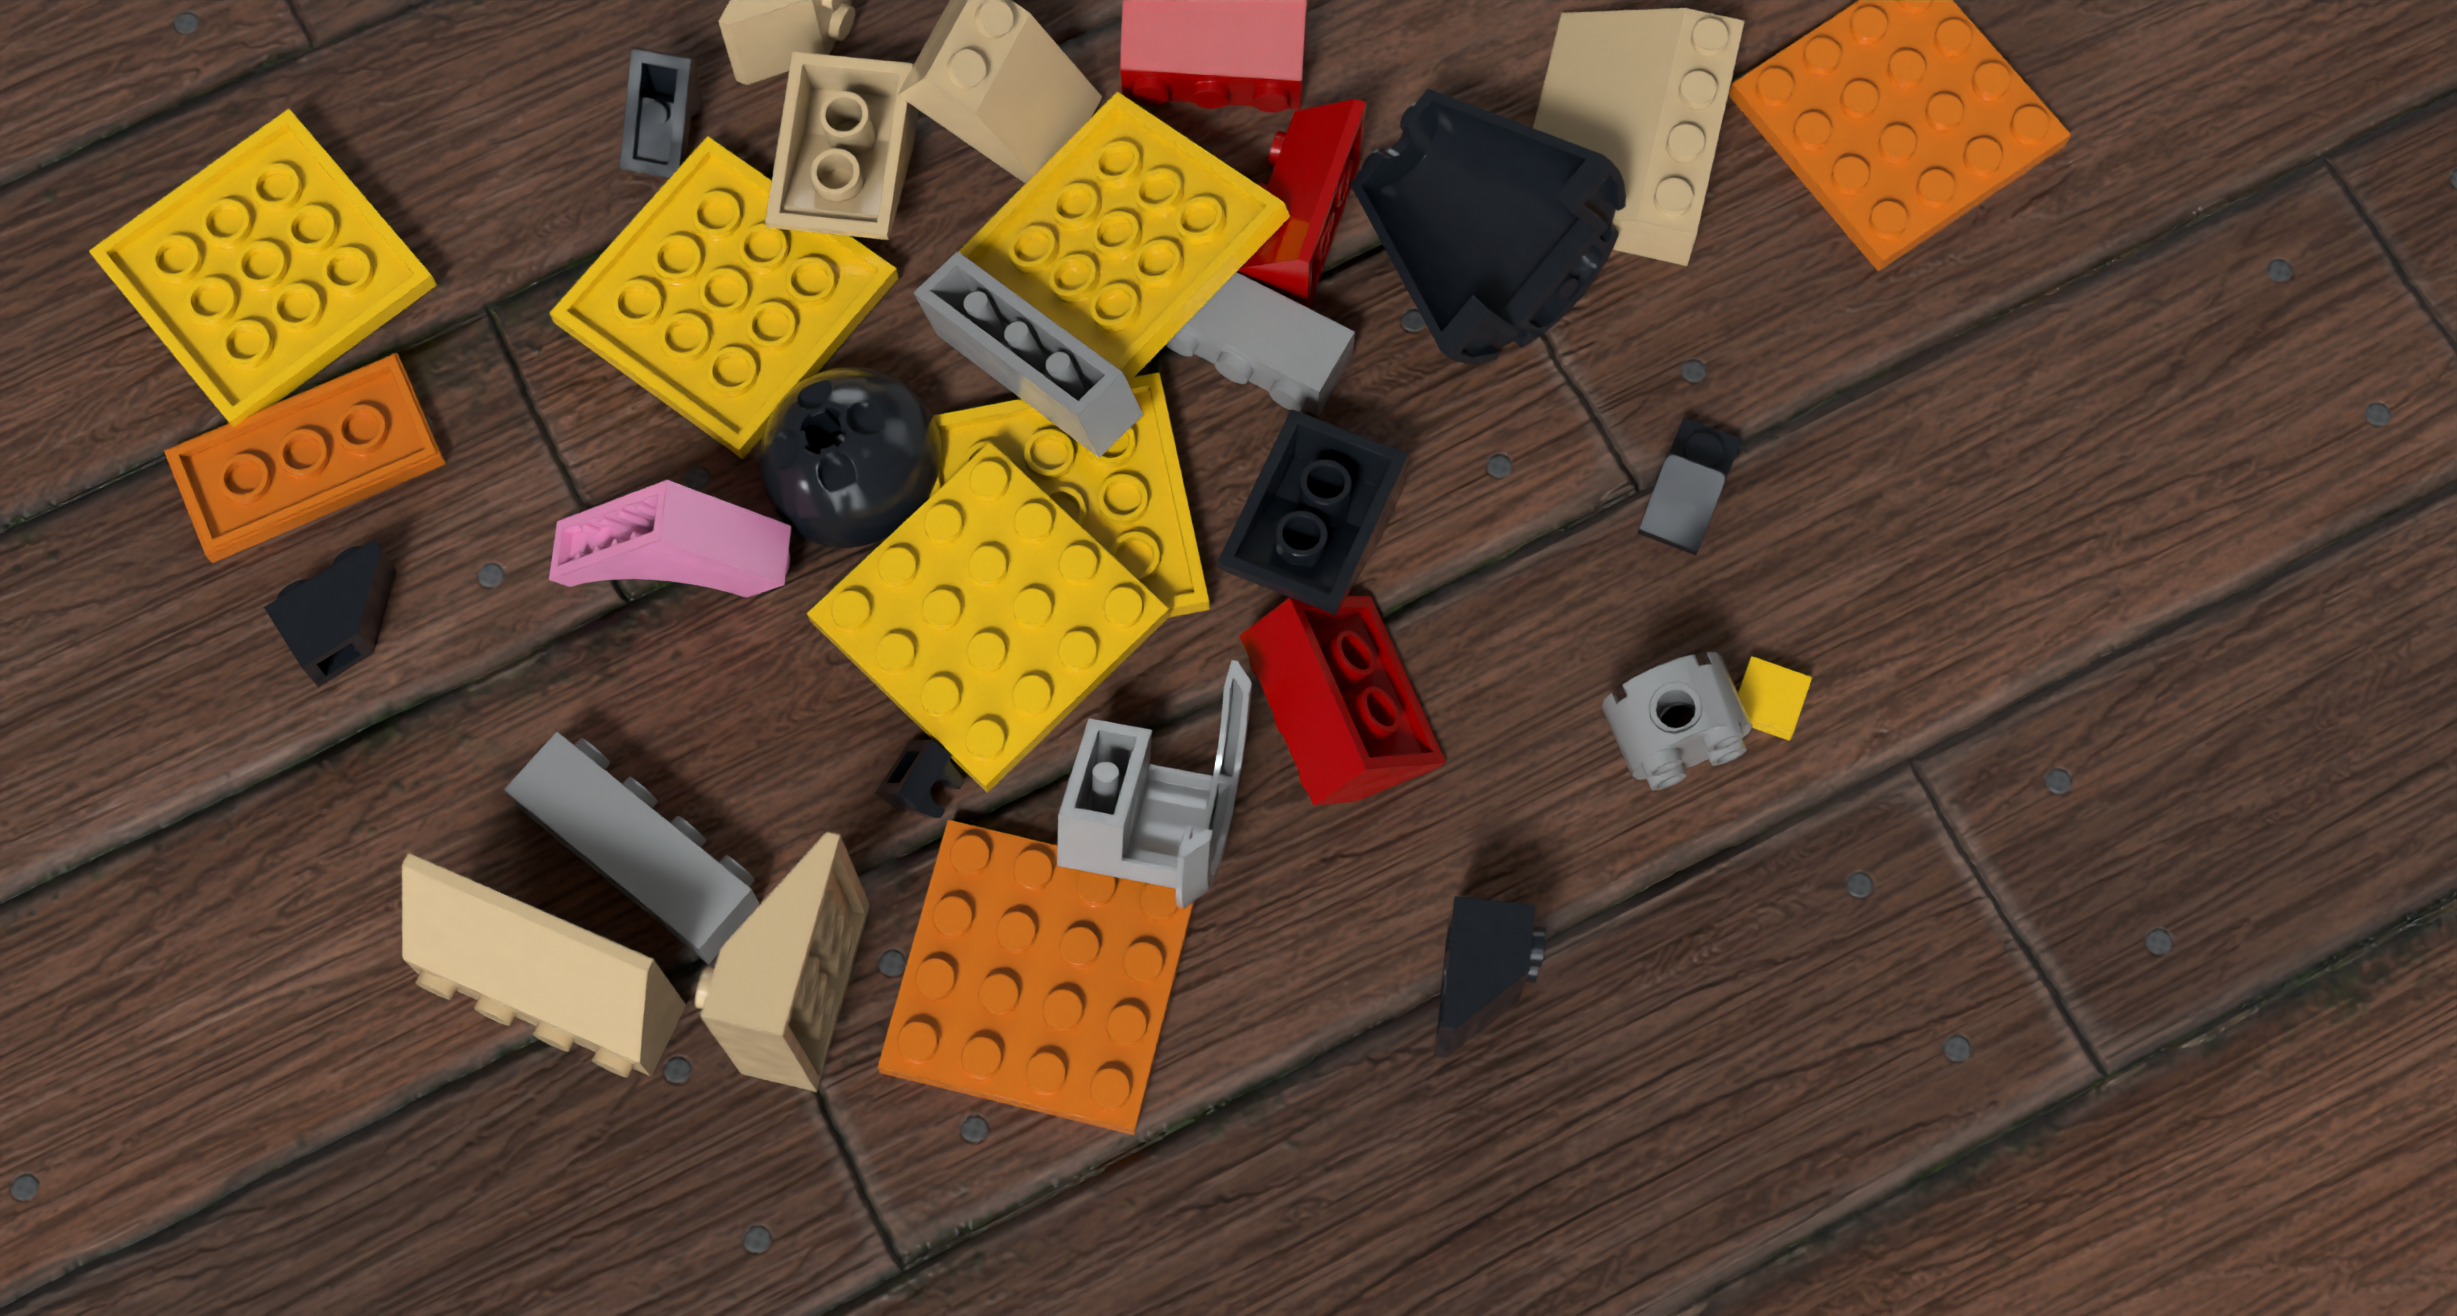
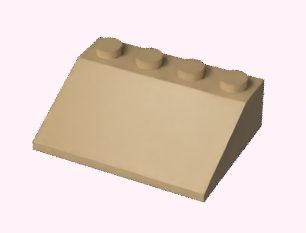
(1651, 101)
(535, 969)
(788, 971)

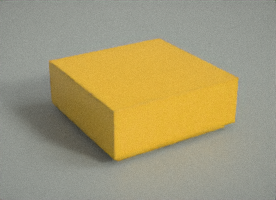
(1773, 697)

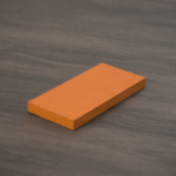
(304, 458)

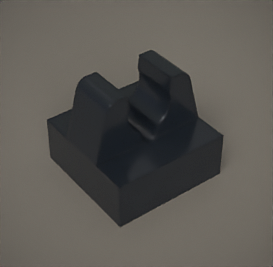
(913, 776)

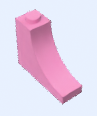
(672, 537)

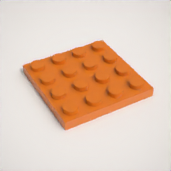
(1898, 120)
(1036, 981)

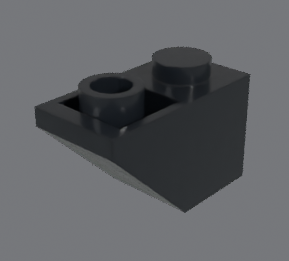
(337, 613)

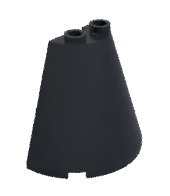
(1489, 223)

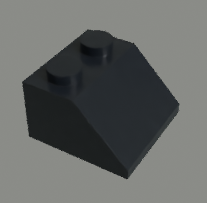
(1485, 966)

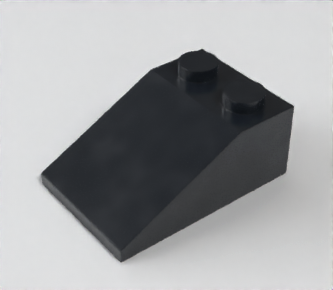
(1315, 512)

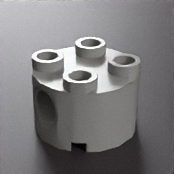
(1671, 692)

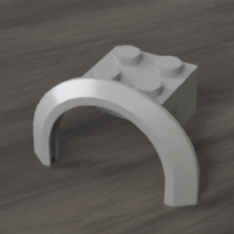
(1149, 818)

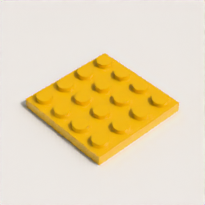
(1126, 233)
(263, 268)
(717, 303)
(1125, 499)
(988, 616)

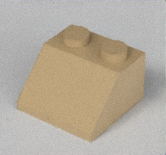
(766, 33)

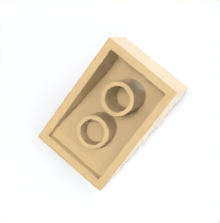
(1000, 84)
(842, 146)

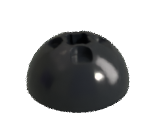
(861, 480)

